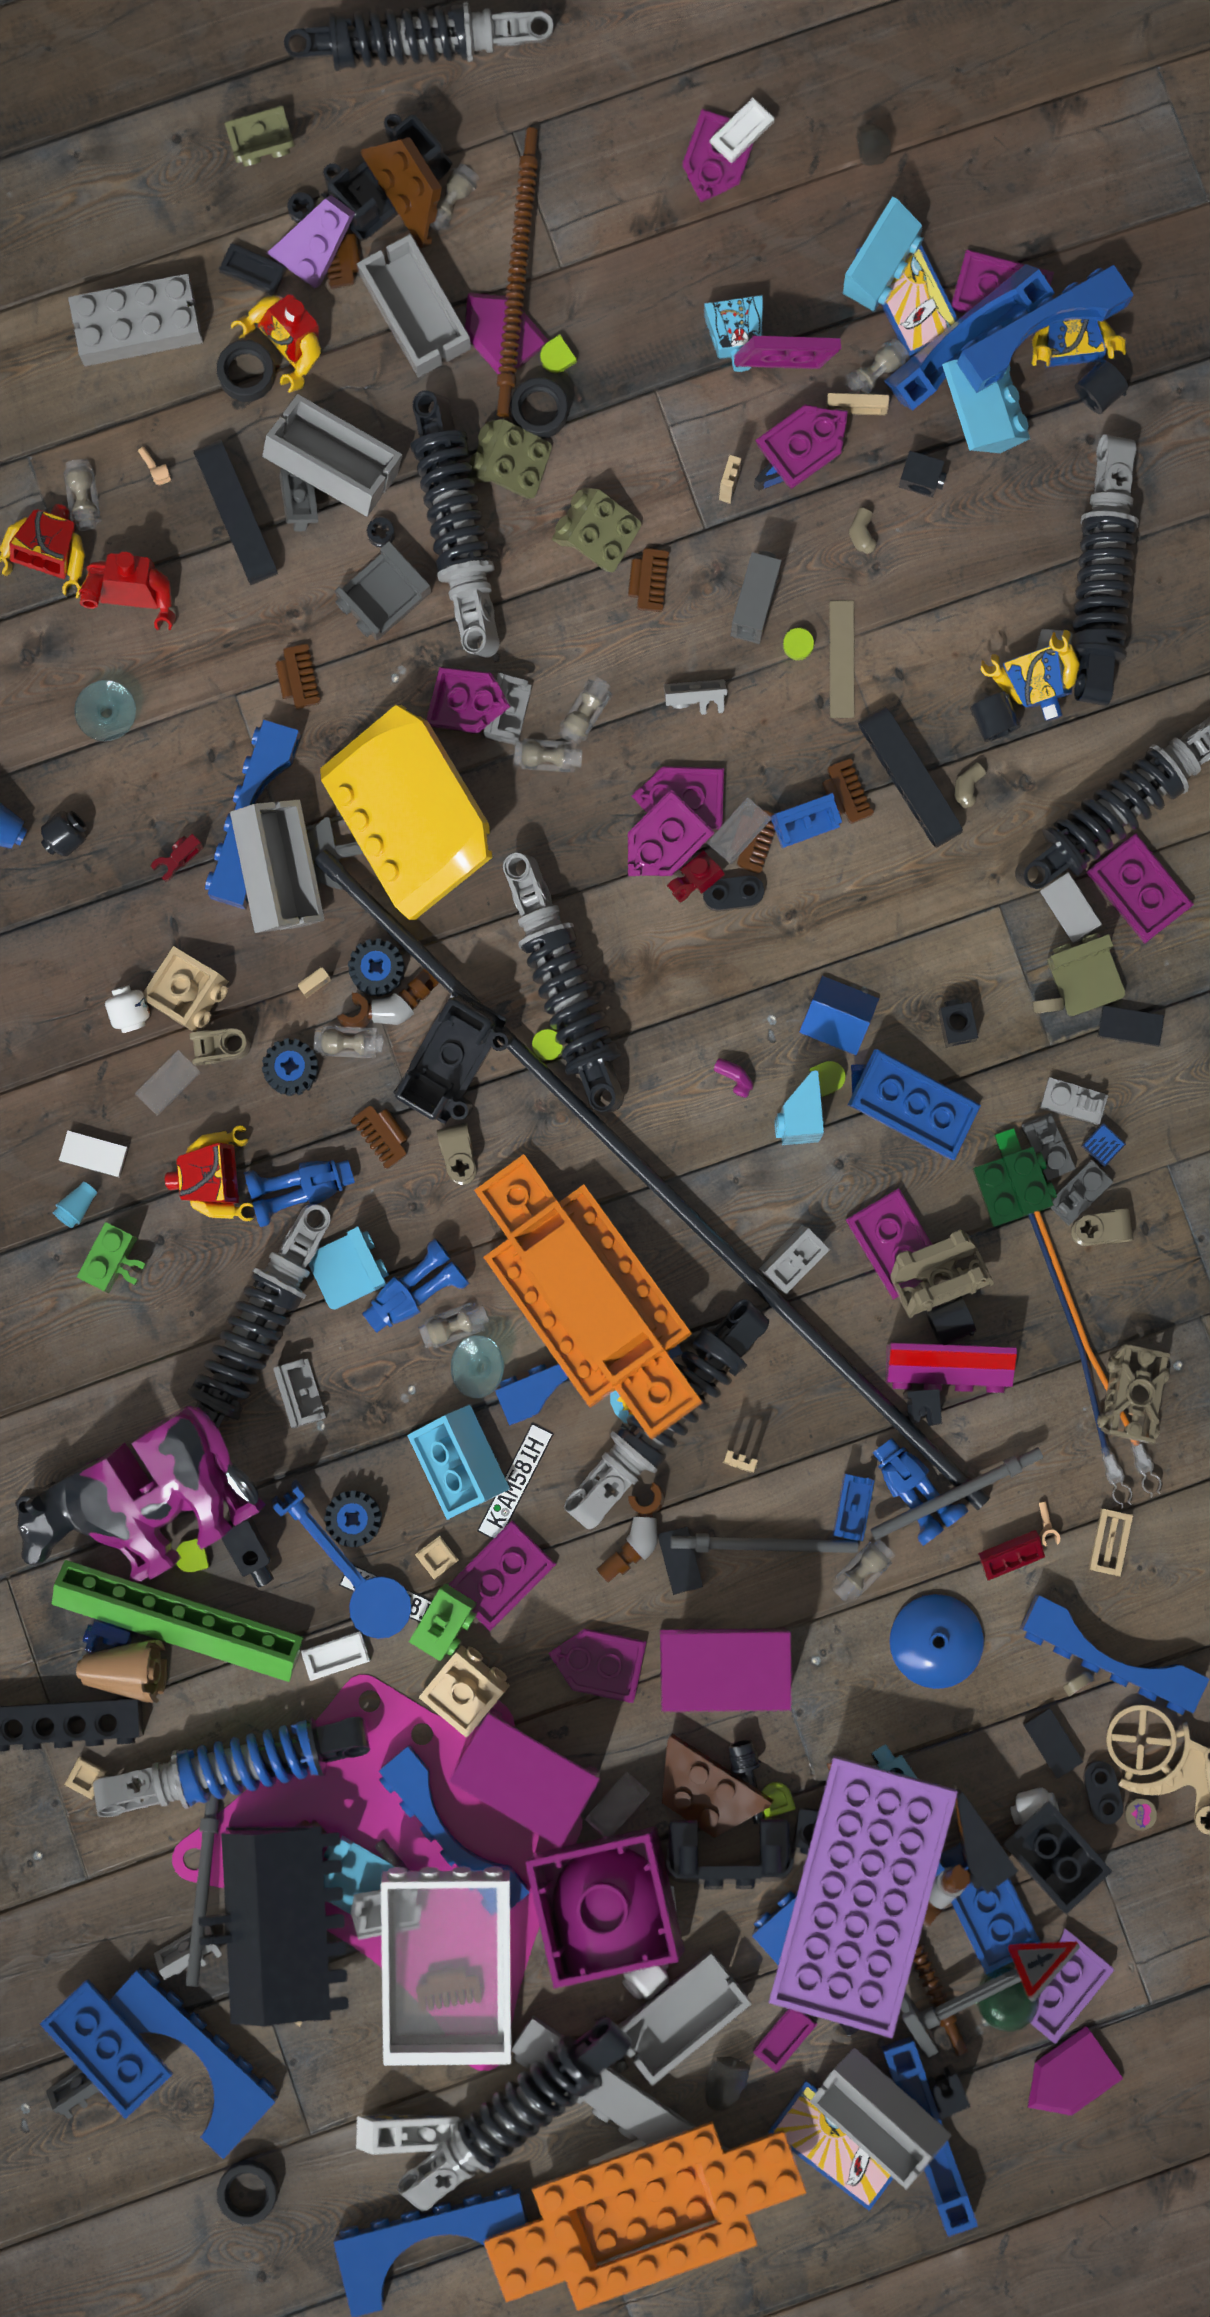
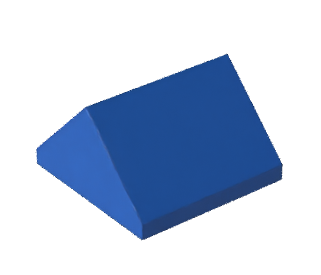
(839, 1015)

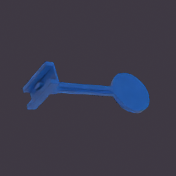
(377, 1604)

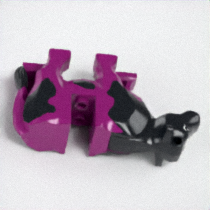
(125, 1509)

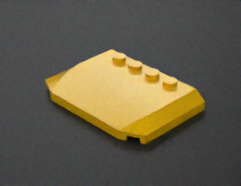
(408, 810)

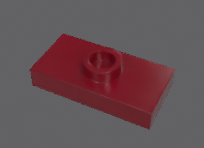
(1011, 1555)

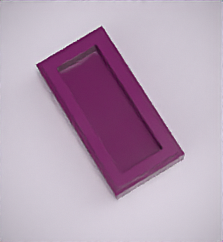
(784, 2038)

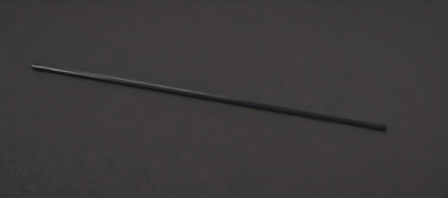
(978, 1499)

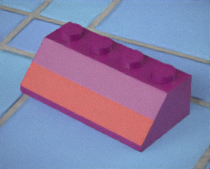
(950, 1366)

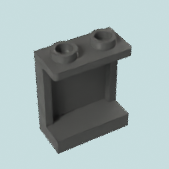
(382, 593)

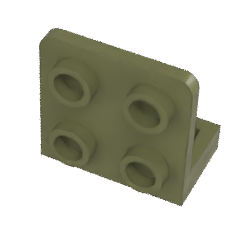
(259, 135)
(510, 458)
(597, 528)
(1086, 974)

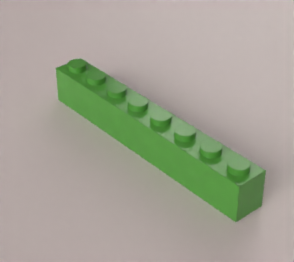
(176, 1620)

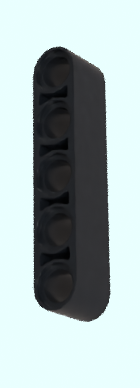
(235, 512)
(910, 777)

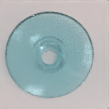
(99, 697)
(467, 1366)

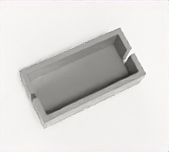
(414, 306)
(135, 320)
(332, 455)
(277, 866)
(683, 2016)
(880, 2118)

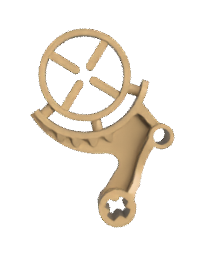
(1191, 1769)

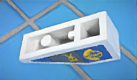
(403, 2133)

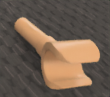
(160, 474)
(1047, 1525)

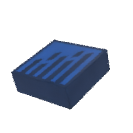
(1103, 1145)

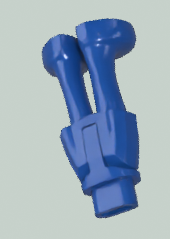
(318, 1183)
(396, 1300)
(902, 1474)

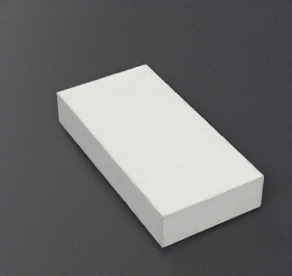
(742, 130)
(93, 1154)
(335, 1655)

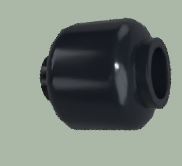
(63, 833)

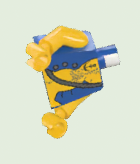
(1075, 342)
(1038, 676)

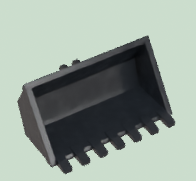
(278, 1924)

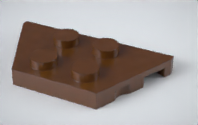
(407, 184)
(706, 1790)

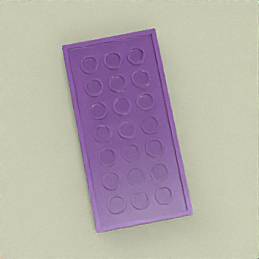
(863, 1896)

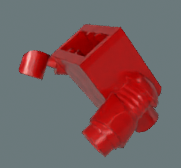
(128, 582)

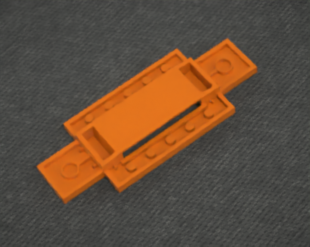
(579, 1304)
(641, 2201)

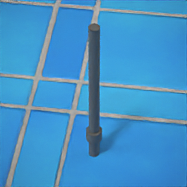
(1012, 1466)
(702, 1543)
(209, 1827)

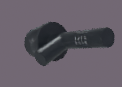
(743, 1761)

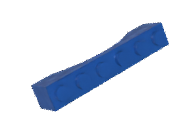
(1095, 299)
(924, 371)
(272, 754)
(527, 1396)
(1172, 1683)
(411, 1781)
(942, 2170)

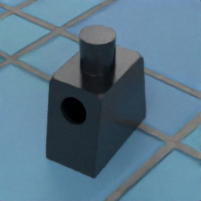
(246, 1538)

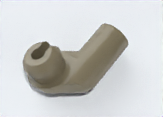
(859, 533)
(965, 785)

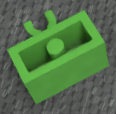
(108, 1258)
(443, 1623)

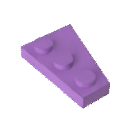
(314, 241)
(1070, 1990)

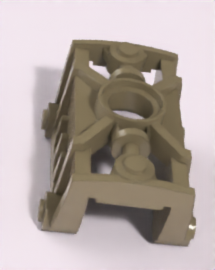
(935, 1262)
(1120, 1394)

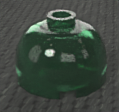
(1009, 2008)

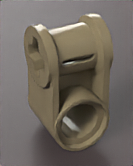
(217, 1046)
(457, 1148)
(1108, 1228)

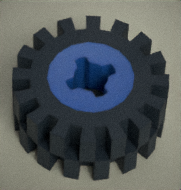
(383, 975)
(299, 1077)
(360, 1510)

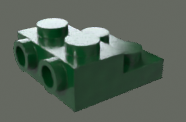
(1014, 1186)

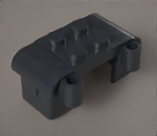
(362, 191)
(451, 1058)
(774, 1857)

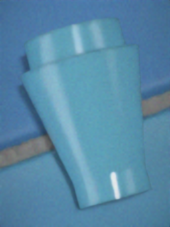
(74, 1206)

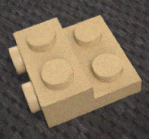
(185, 990)
(465, 1690)

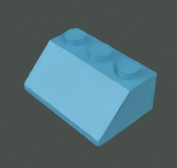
(883, 256)
(990, 417)
(801, 1114)
(458, 1461)

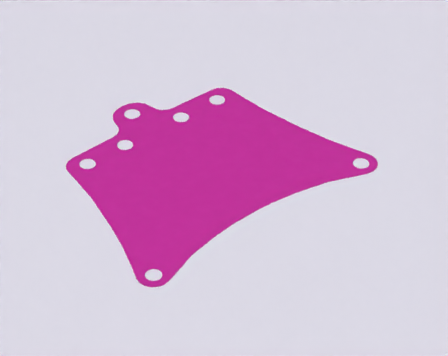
(361, 1809)

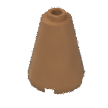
(126, 1670)

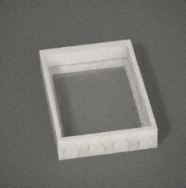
(446, 1966)

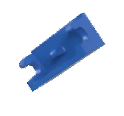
(806, 820)
(853, 1507)

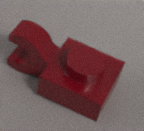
(183, 852)
(698, 874)

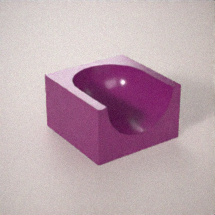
(725, 1669)
(524, 1779)
(605, 1907)

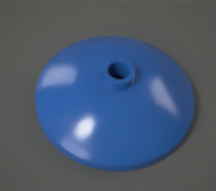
(913, 1641)

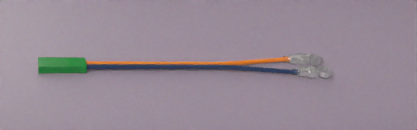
(1009, 1144)

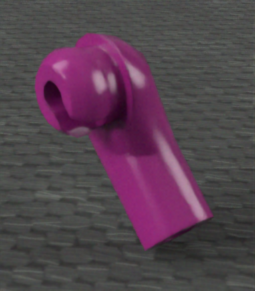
(737, 1074)

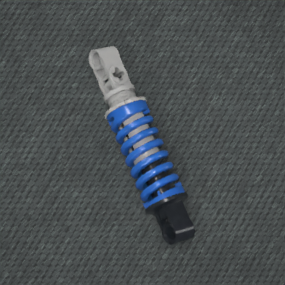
(198, 1777)

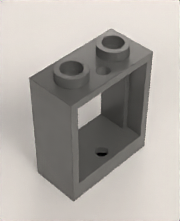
(756, 597)

